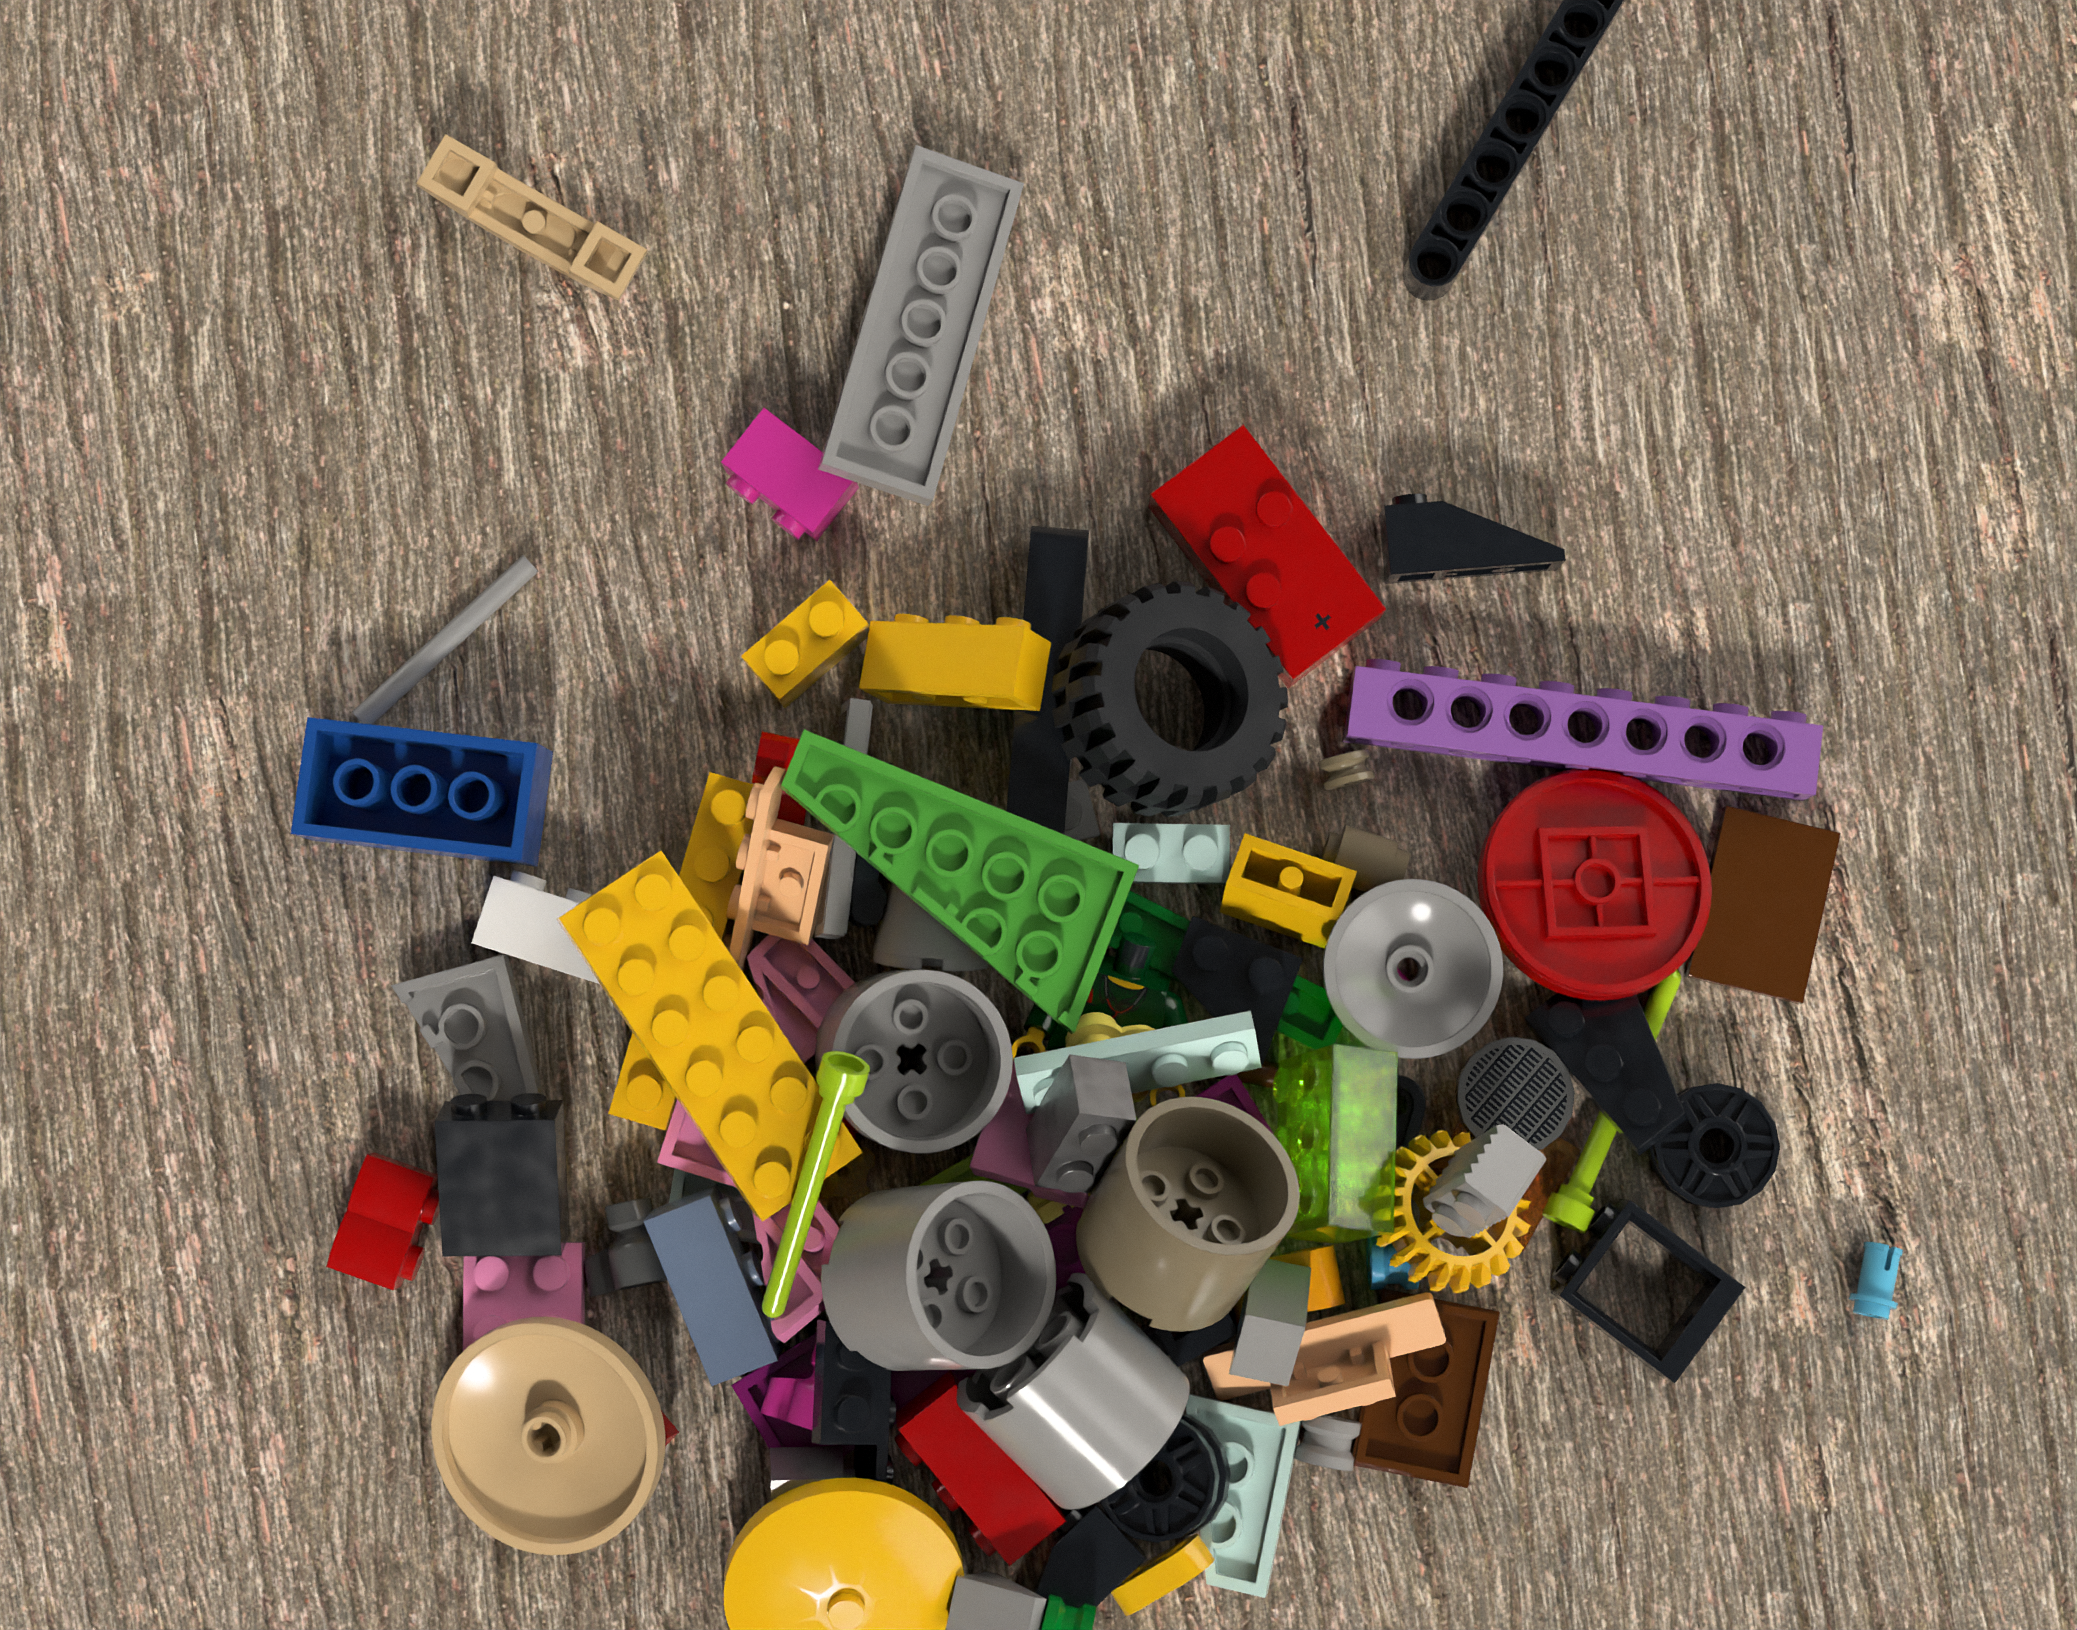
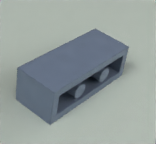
(714, 1283)

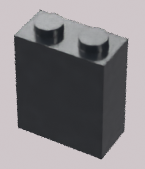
(502, 1176)

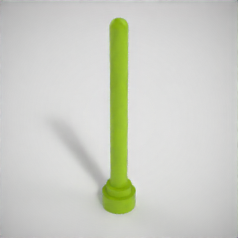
(840, 1081)
(1572, 1202)

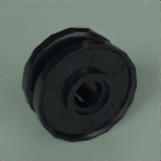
(1749, 1153)
(1196, 1492)

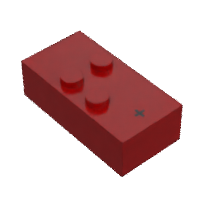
(1266, 552)

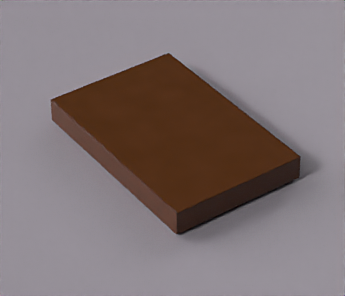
(1764, 904)
(1437, 1404)

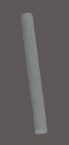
(445, 641)

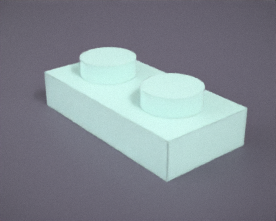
(1174, 852)

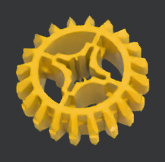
(1412, 1242)

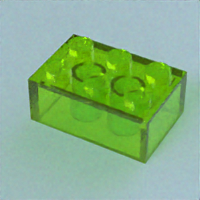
(1342, 1140)

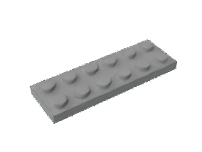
(921, 326)

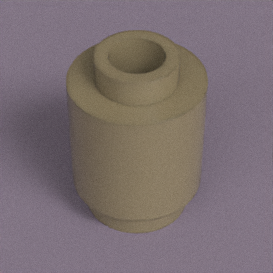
(1371, 855)

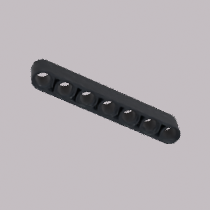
(1506, 148)
(1055, 611)

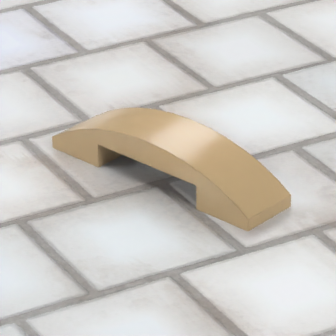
(530, 219)

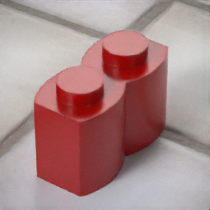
(385, 1222)

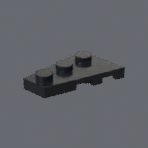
(1613, 1062)

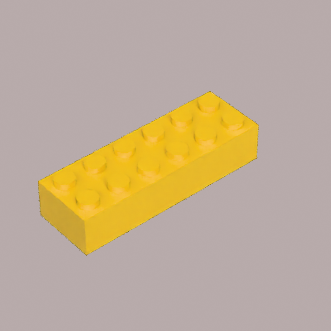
(704, 1030)

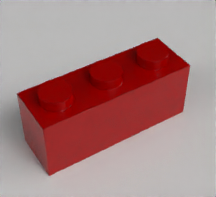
(975, 1473)

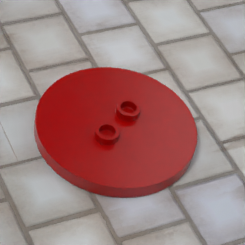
(1594, 884)

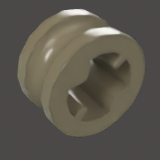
(1346, 769)

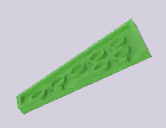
(999, 883)

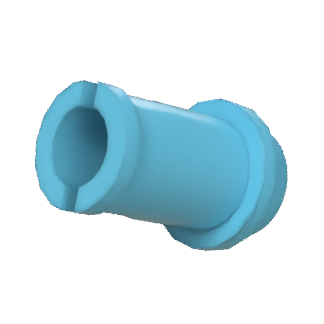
(1877, 1281)

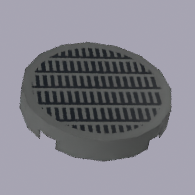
(1515, 1086)

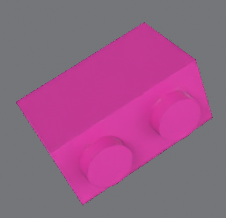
(783, 472)

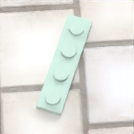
(1154, 1057)

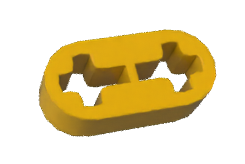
(1163, 1574)

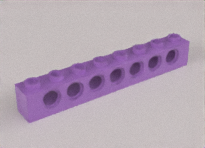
(1790, 741)

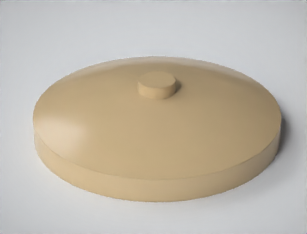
(548, 1435)

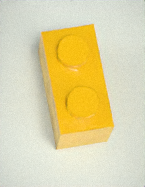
(807, 643)
(1286, 890)

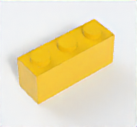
(955, 663)

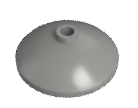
(1455, 962)

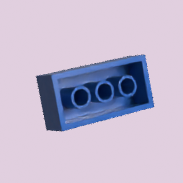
(422, 791)

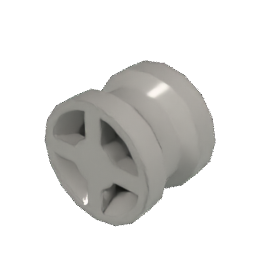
(1328, 1442)

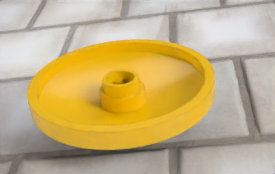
(842, 1561)

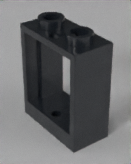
(1697, 1320)

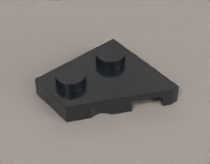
(1236, 976)

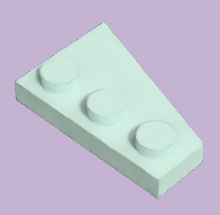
(1250, 1521)

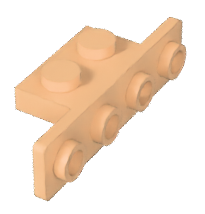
(781, 875)
(1340, 1359)

